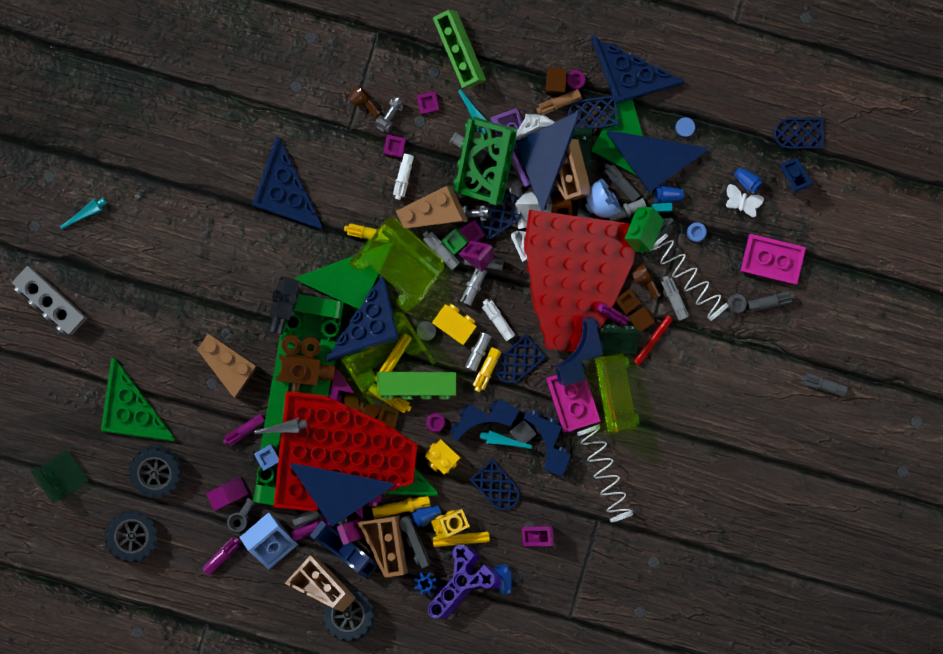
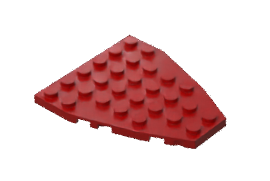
(572, 270)
(338, 441)

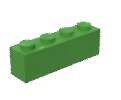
(459, 49)
(416, 383)

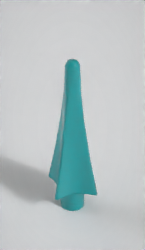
(472, 110)
(91, 208)
(495, 438)

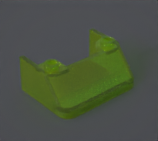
(362, 363)

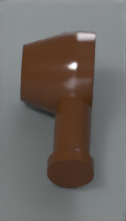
(359, 96)
(642, 276)

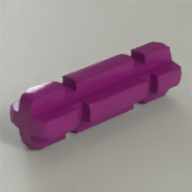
(612, 314)

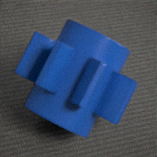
(422, 578)

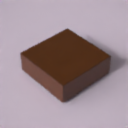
(628, 301)
(641, 319)
(389, 416)

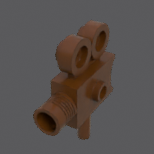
(300, 368)

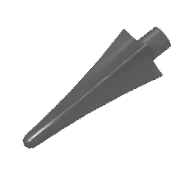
(291, 426)

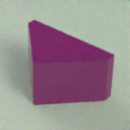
(477, 254)
(227, 493)
(538, 535)

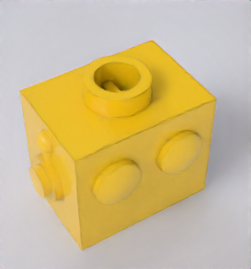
(441, 457)
(450, 523)

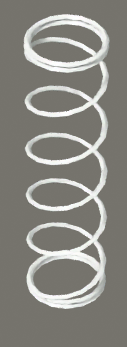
(715, 314)
(623, 515)

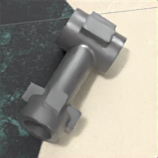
(384, 123)
(484, 212)

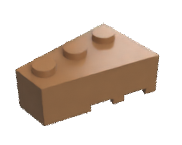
(572, 177)
(433, 209)
(227, 364)
(387, 544)
(321, 584)

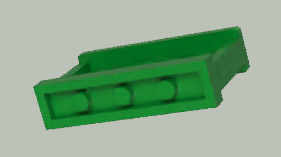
(469, 151)

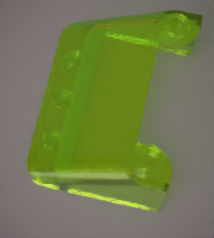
(401, 261)
(616, 393)

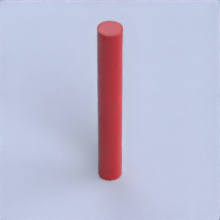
(652, 341)

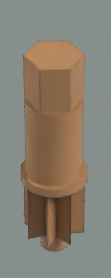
(559, 102)

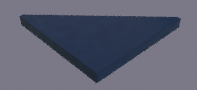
(630, 75)
(545, 154)
(653, 158)
(282, 190)
(370, 325)
(339, 492)

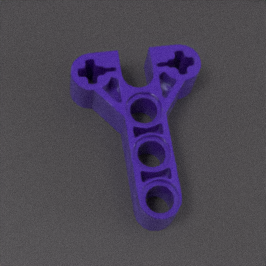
(462, 569)

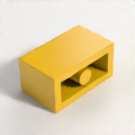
(454, 324)

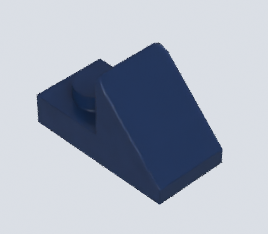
(795, 175)

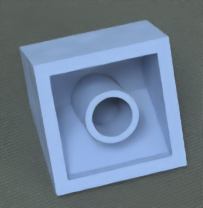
(268, 541)

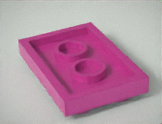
(772, 259)
(573, 404)

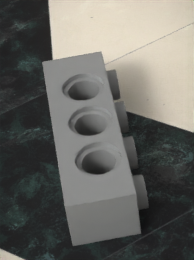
(74, 317)

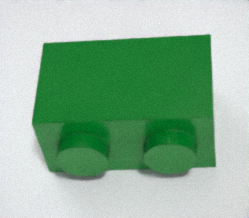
(644, 229)

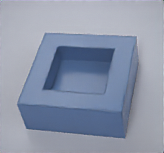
(267, 457)

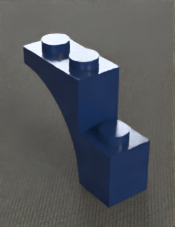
(590, 346)
(471, 416)
(549, 429)
(349, 553)

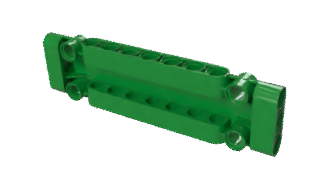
(312, 317)

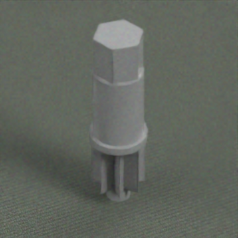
(437, 246)
(675, 298)

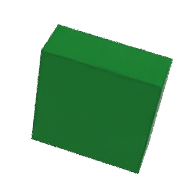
(455, 241)

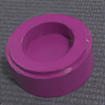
(575, 80)
(435, 422)

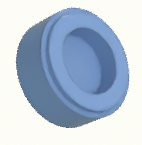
(685, 127)
(696, 232)

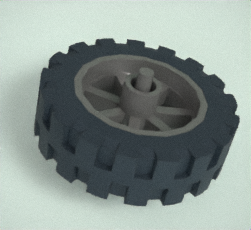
(145, 486)
(112, 532)
(349, 615)

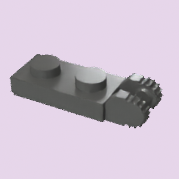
(414, 540)

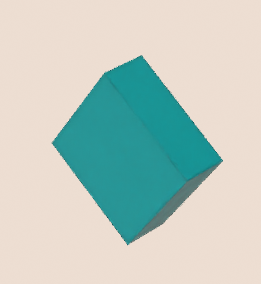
(663, 207)

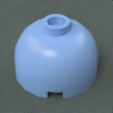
(602, 201)

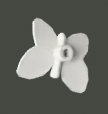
(739, 201)

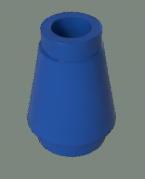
(748, 180)
(667, 194)
(425, 515)
(505, 574)

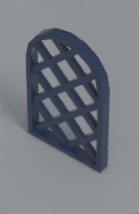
(600, 99)
(821, 133)
(481, 225)
(534, 346)
(497, 490)

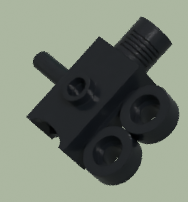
(284, 300)

